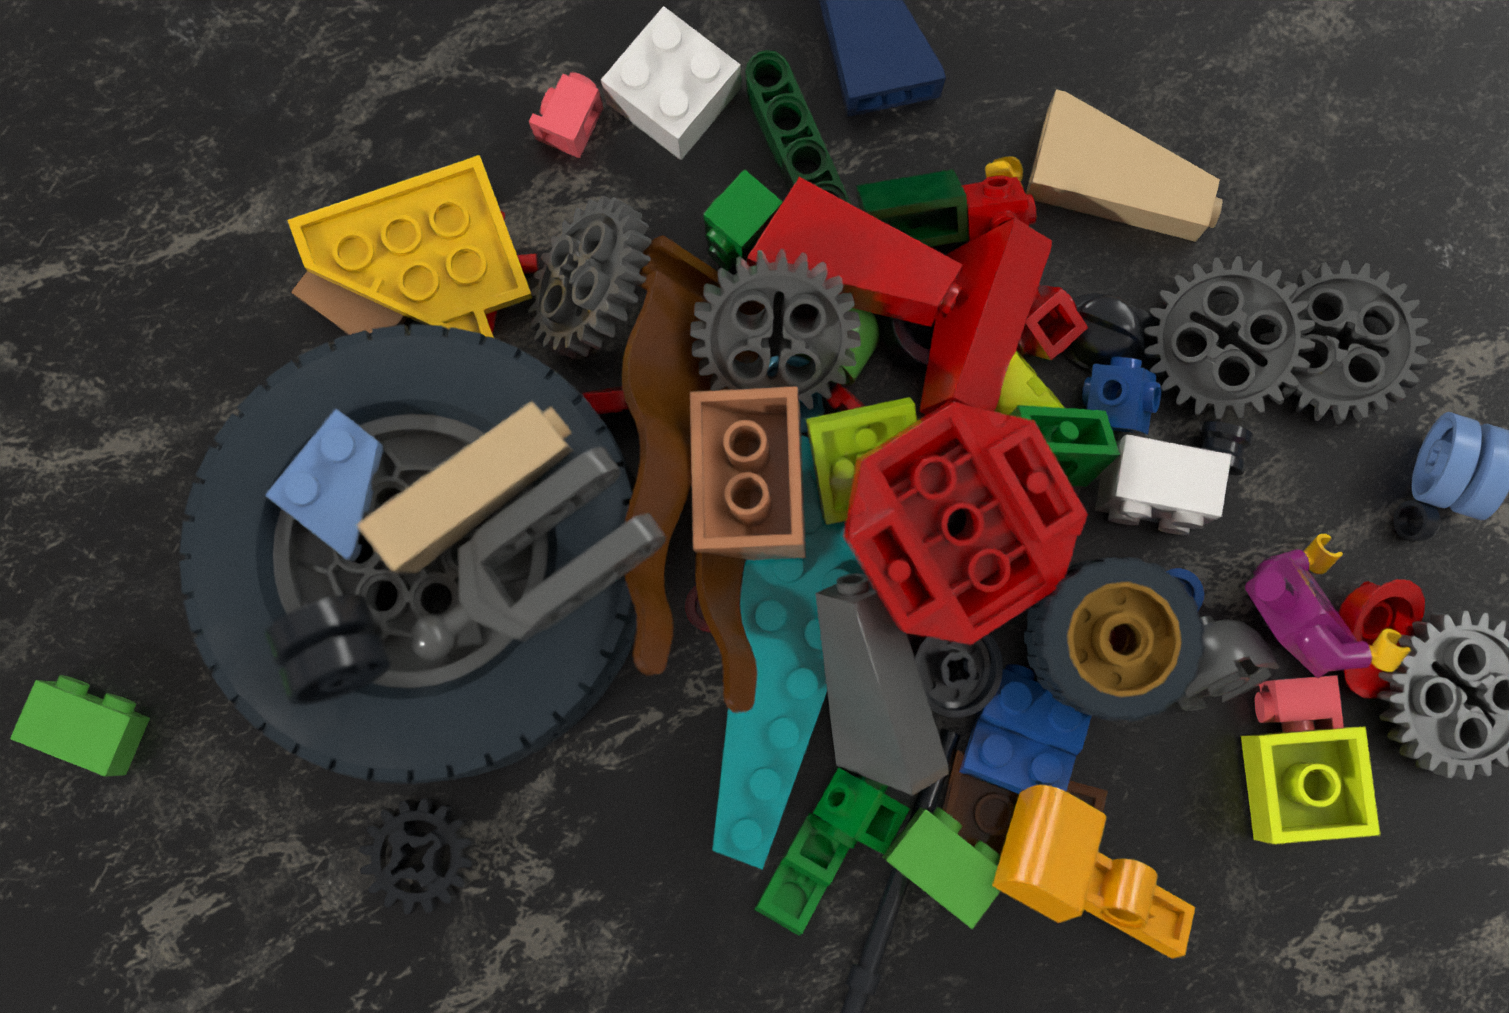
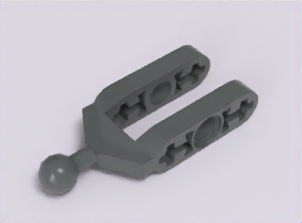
(516, 527)

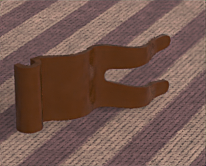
(657, 389)

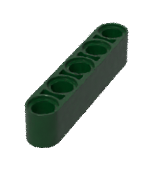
(791, 145)

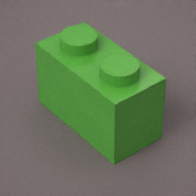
(80, 726)
(946, 864)

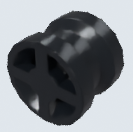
(1227, 439)

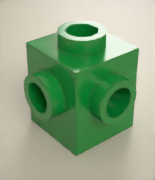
(850, 809)

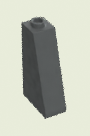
(875, 691)

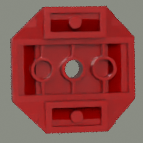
(1015, 530)

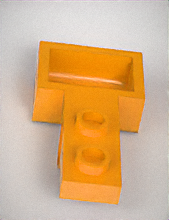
(1057, 870)

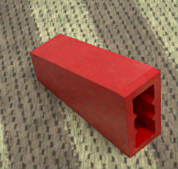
(876, 261)
(986, 323)

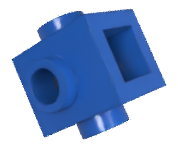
(1125, 394)

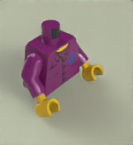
(1307, 620)

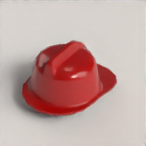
(1371, 611)

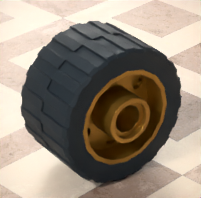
(1153, 648)

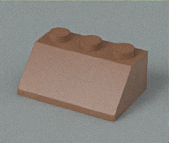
(747, 473)

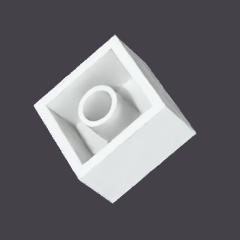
(672, 82)
(1163, 485)

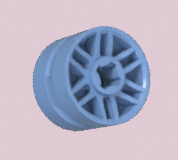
(1463, 466)

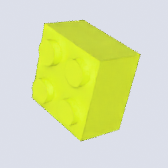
(1310, 785)

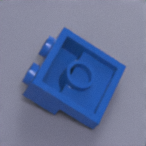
(1024, 736)

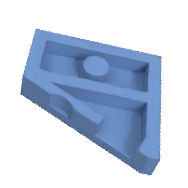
(331, 483)

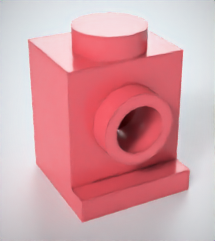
(568, 114)
(1300, 702)

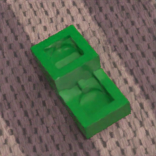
(802, 876)

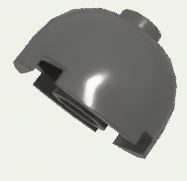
(1232, 663)

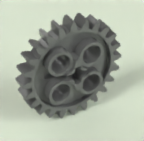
(589, 277)
(1352, 300)
(1258, 302)
(822, 336)
(1433, 727)

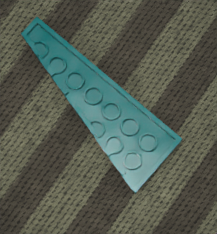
(784, 631)

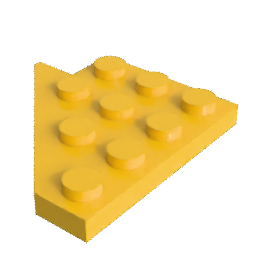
(420, 248)

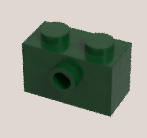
(922, 206)

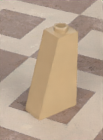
(1118, 174)
(466, 489)

